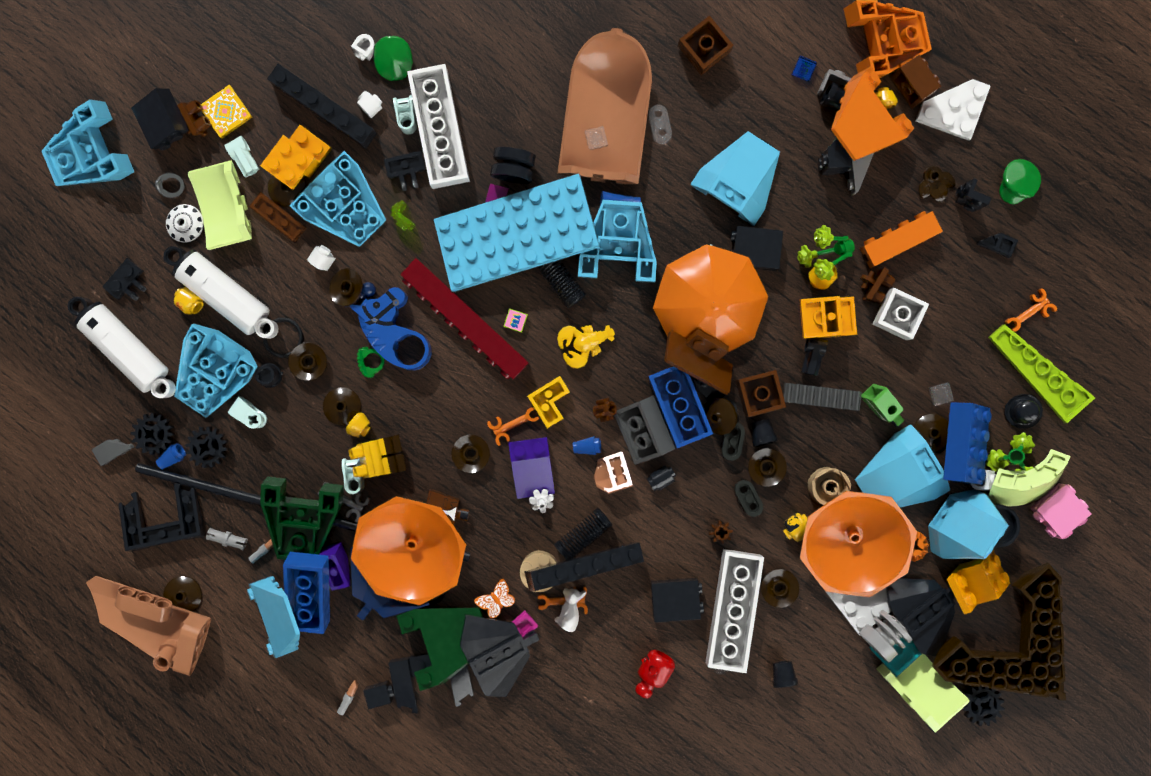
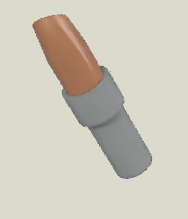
(263, 550)
(348, 697)

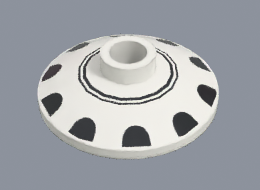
(192, 224)

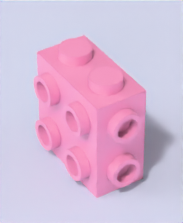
(1061, 511)

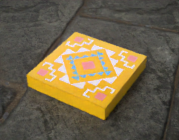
(225, 111)

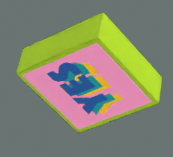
(515, 320)

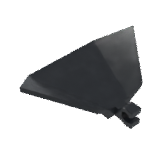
(923, 610)
(495, 652)

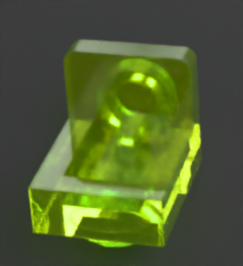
(402, 222)

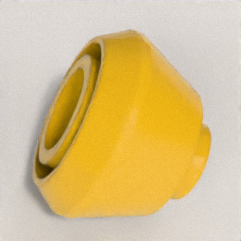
(887, 97)
(358, 426)

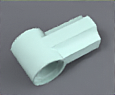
(239, 151)

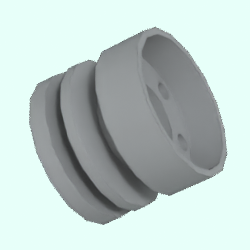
(885, 636)

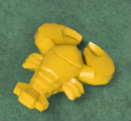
(584, 343)

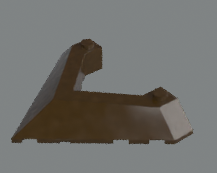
(1037, 665)

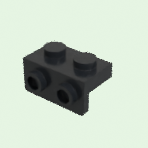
(970, 198)

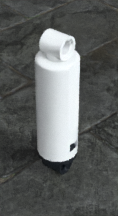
(220, 292)
(121, 347)

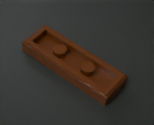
(277, 217)

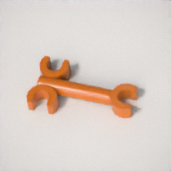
(1041, 304)
(500, 430)
(561, 600)

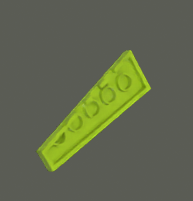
(1052, 385)

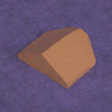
(612, 473)

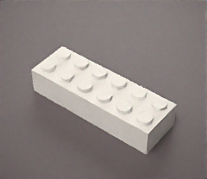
(438, 126)
(734, 611)

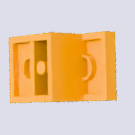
(296, 157)
(828, 317)
(978, 582)

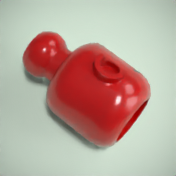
(654, 672)

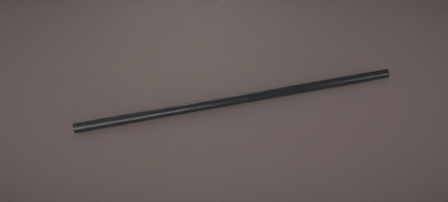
(229, 492)

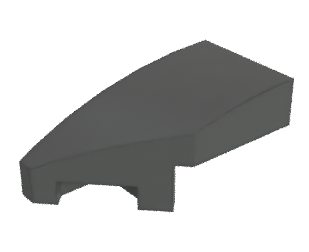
(110, 450)

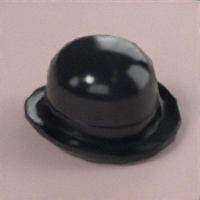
(1023, 411)

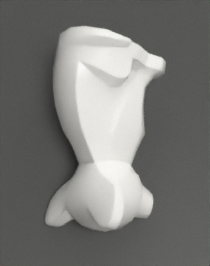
(569, 614)

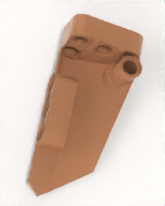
(151, 624)

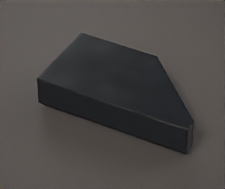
(1000, 244)

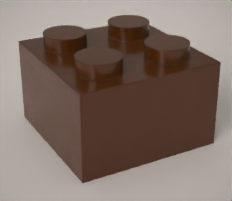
(705, 45)
(915, 81)
(761, 393)

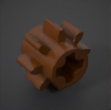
(604, 410)
(725, 535)

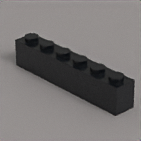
(322, 106)
(583, 566)

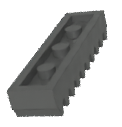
(822, 396)

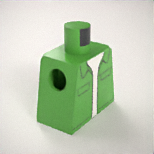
(883, 404)

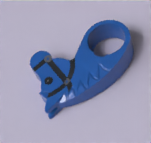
(378, 324)

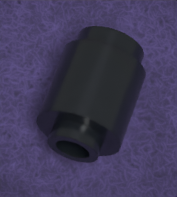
(661, 478)

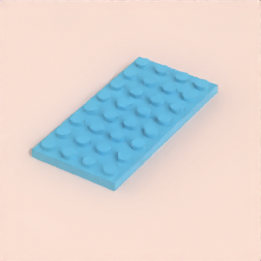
(516, 233)

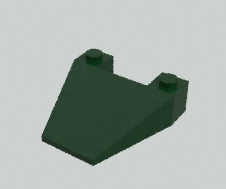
(298, 522)
(442, 637)

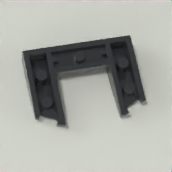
(139, 537)
(402, 676)

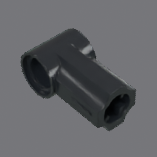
(814, 351)

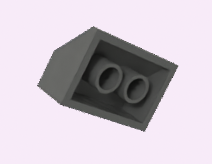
(644, 430)

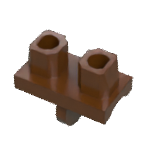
(196, 125)
(881, 278)

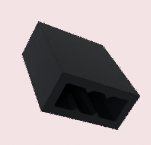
(160, 119)
(760, 245)
(676, 600)

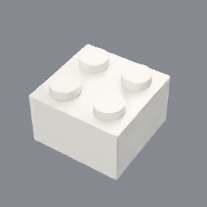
(900, 314)

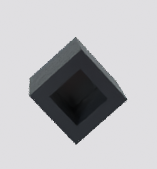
(379, 694)

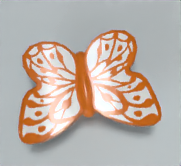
(496, 600)

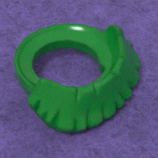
(367, 371)

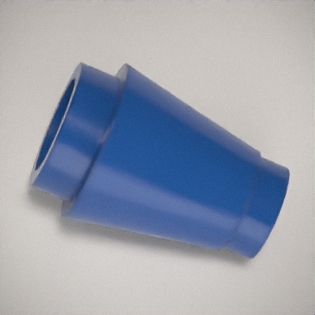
(587, 446)
(172, 455)

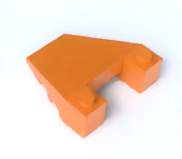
(891, 34)
(863, 121)

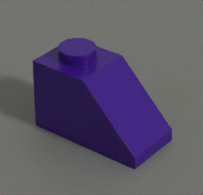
(338, 566)

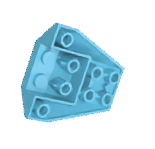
(741, 176)
(341, 202)
(211, 369)
(904, 470)
(966, 527)

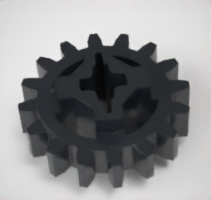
(161, 434)
(211, 440)
(977, 712)

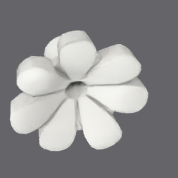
(541, 500)

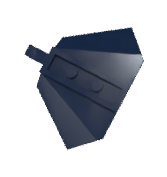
(382, 605)

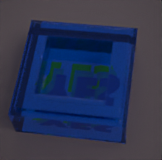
(804, 68)

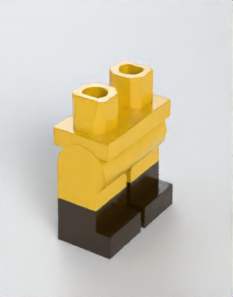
(371, 458)

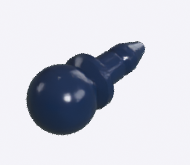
(367, 291)

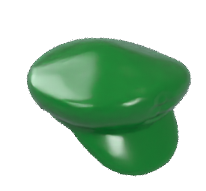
(393, 58)
(1019, 181)

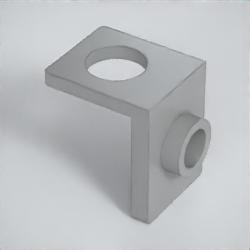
(835, 76)

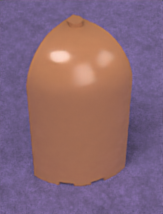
(612, 91)

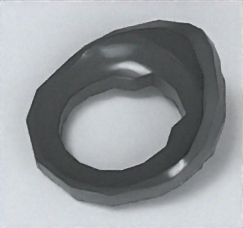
(158, 185)

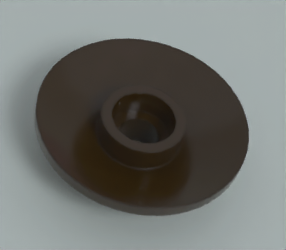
(284, 197)
(340, 285)
(298, 359)
(351, 403)
(725, 413)
(926, 424)
(460, 453)
(776, 471)
(188, 588)
(786, 595)

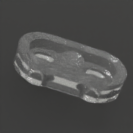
(660, 123)

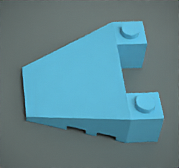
(80, 152)
(621, 237)
(276, 615)

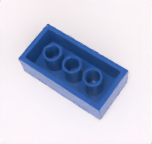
(680, 406)
(967, 443)
(308, 590)

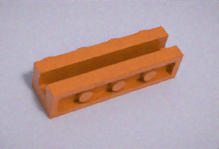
(901, 239)

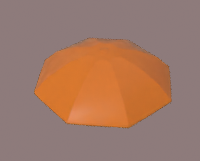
(712, 293)
(858, 544)
(408, 550)

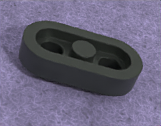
(733, 441)
(748, 497)

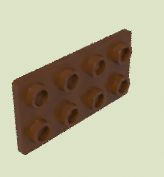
(700, 358)

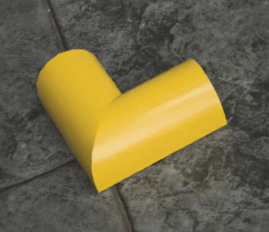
(544, 399)

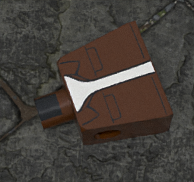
(449, 505)

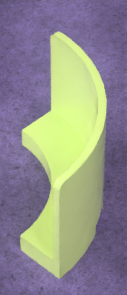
(221, 204)
(1024, 486)
(926, 692)

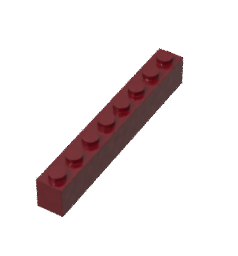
(464, 318)

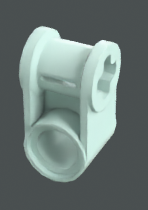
(405, 111)
(245, 411)
(348, 476)

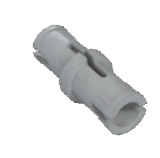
(226, 539)

